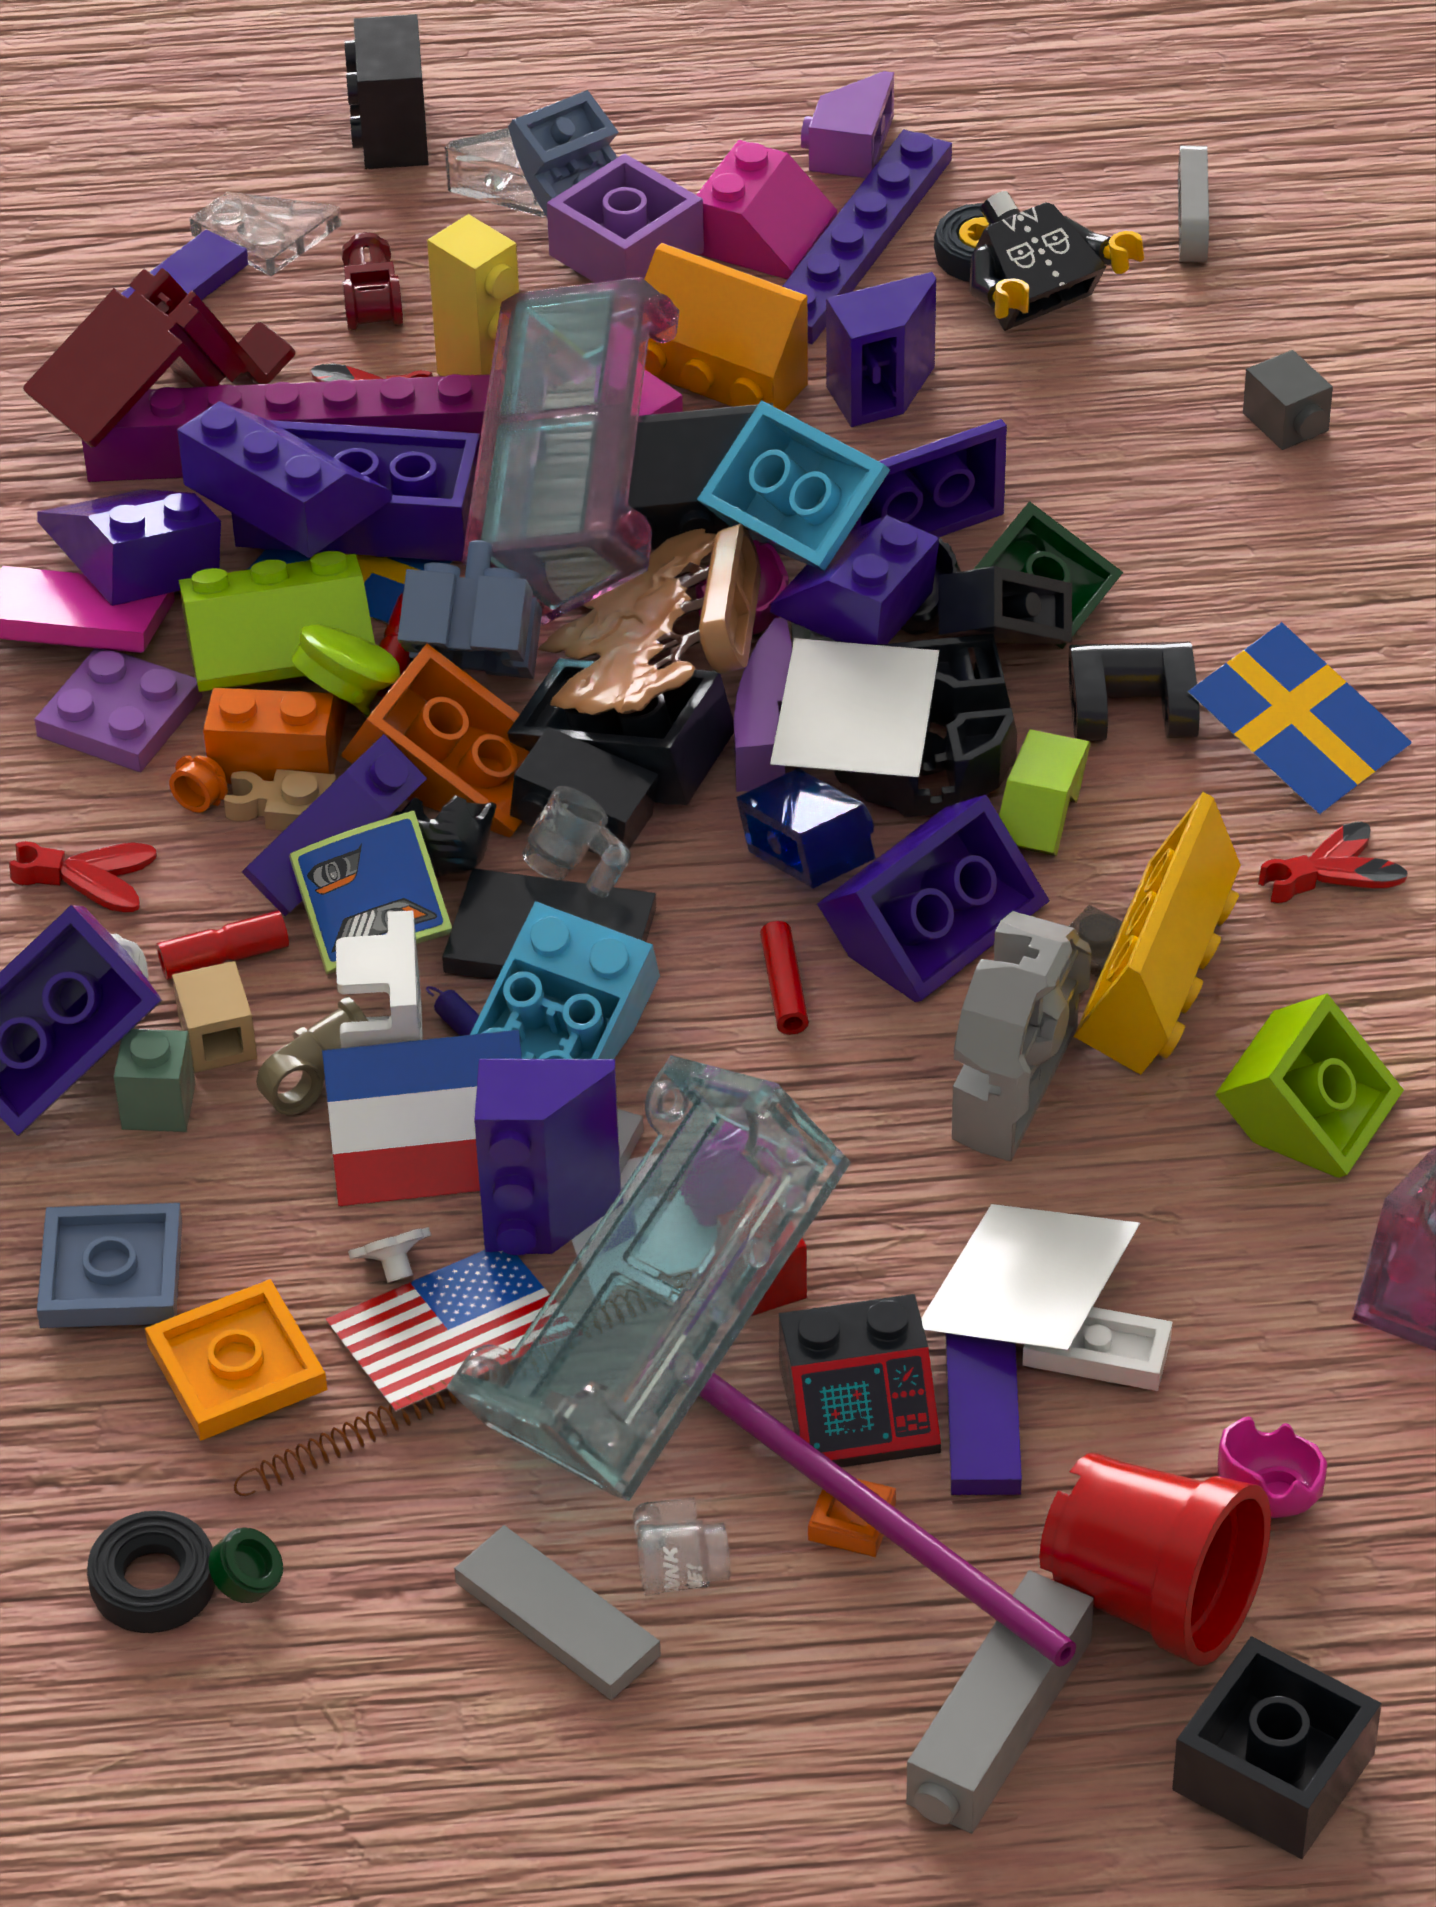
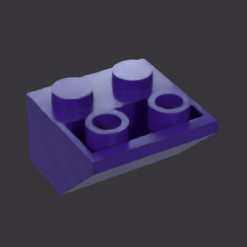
(880, 347)

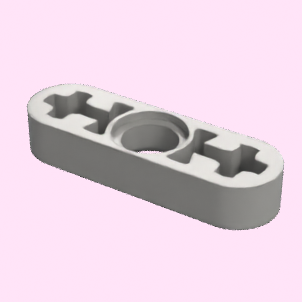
(1193, 203)

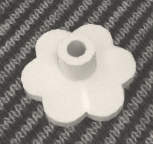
(392, 1253)

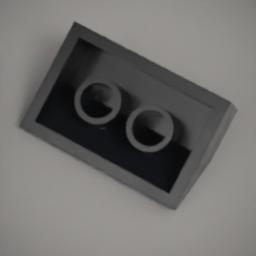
(674, 463)

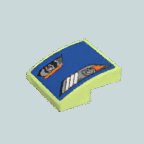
(362, 876)

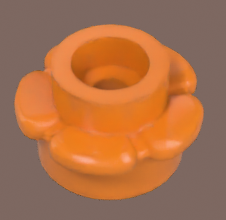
(198, 783)

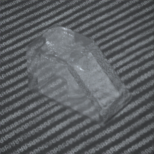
(489, 171)

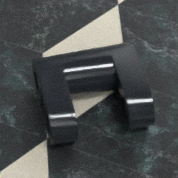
(1130, 672)

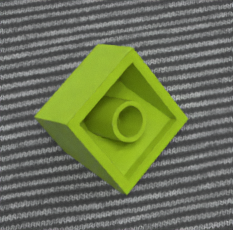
(1310, 1087)

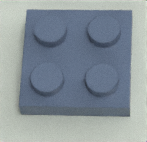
(109, 1265)

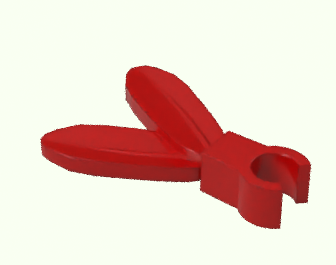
(89, 872)

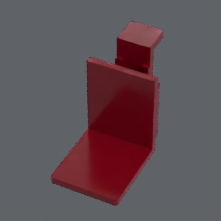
(134, 342)

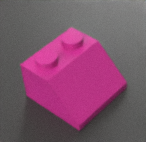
(762, 210)

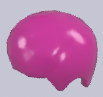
(1278, 1461)

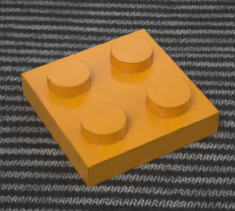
(236, 1359)

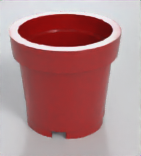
(1161, 1551)

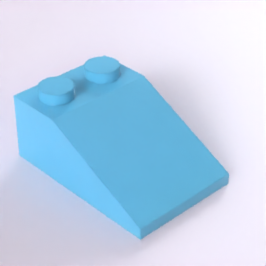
(792, 486)

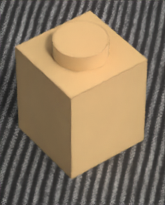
(215, 1015)

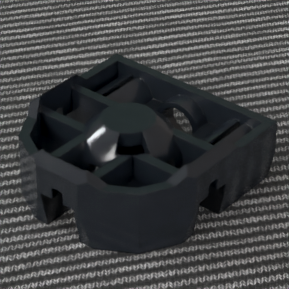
(978, 737)

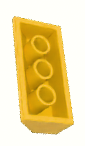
(1164, 942)

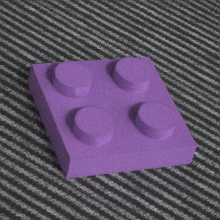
(118, 708)

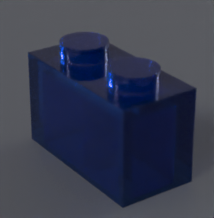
(806, 828)

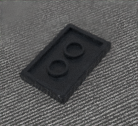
(500, 902)

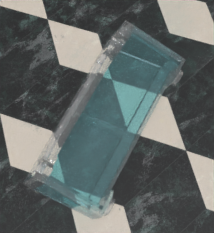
(660, 1278)

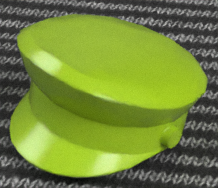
(345, 664)

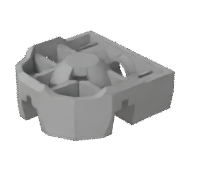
(1015, 1030)

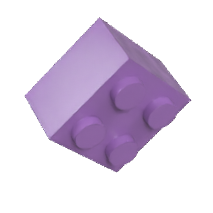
(618, 219)

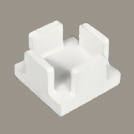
(382, 965)

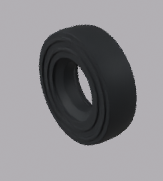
(156, 1608)

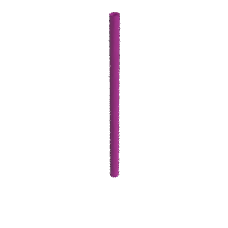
(890, 1522)

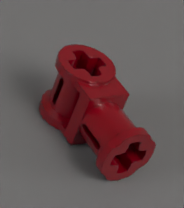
(371, 286)

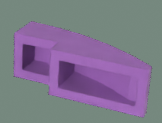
(759, 707)

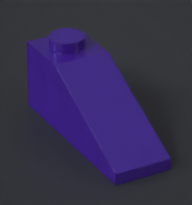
(360, 796)

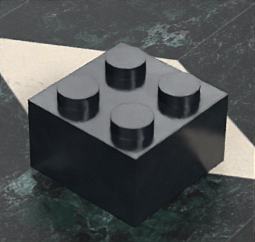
(387, 91)
(1276, 1747)

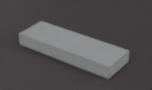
(557, 1612)

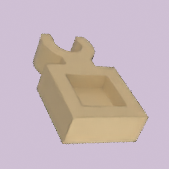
(276, 800)

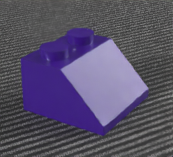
(868, 586)

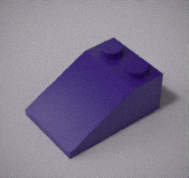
(137, 541)

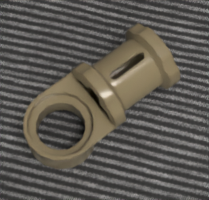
(306, 1055)

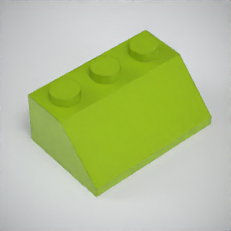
(252, 619)

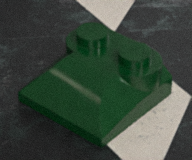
(1047, 549)

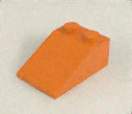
(451, 734)

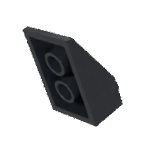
(673, 736)

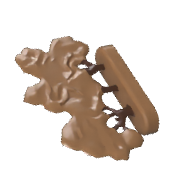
(640, 615)

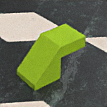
(1040, 788)

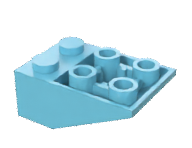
(570, 987)

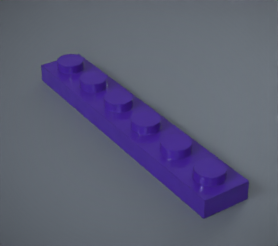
(868, 222)

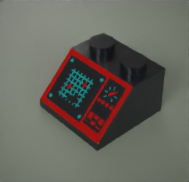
(860, 1380)

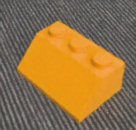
(734, 332)

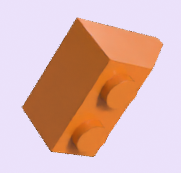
(273, 731)

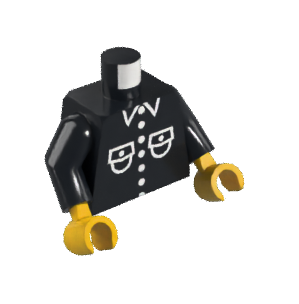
(1041, 260)

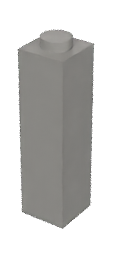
(994, 1710)

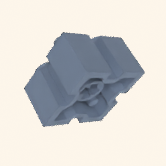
(474, 620)

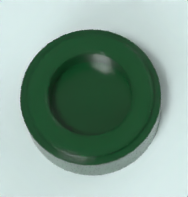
(245, 1565)

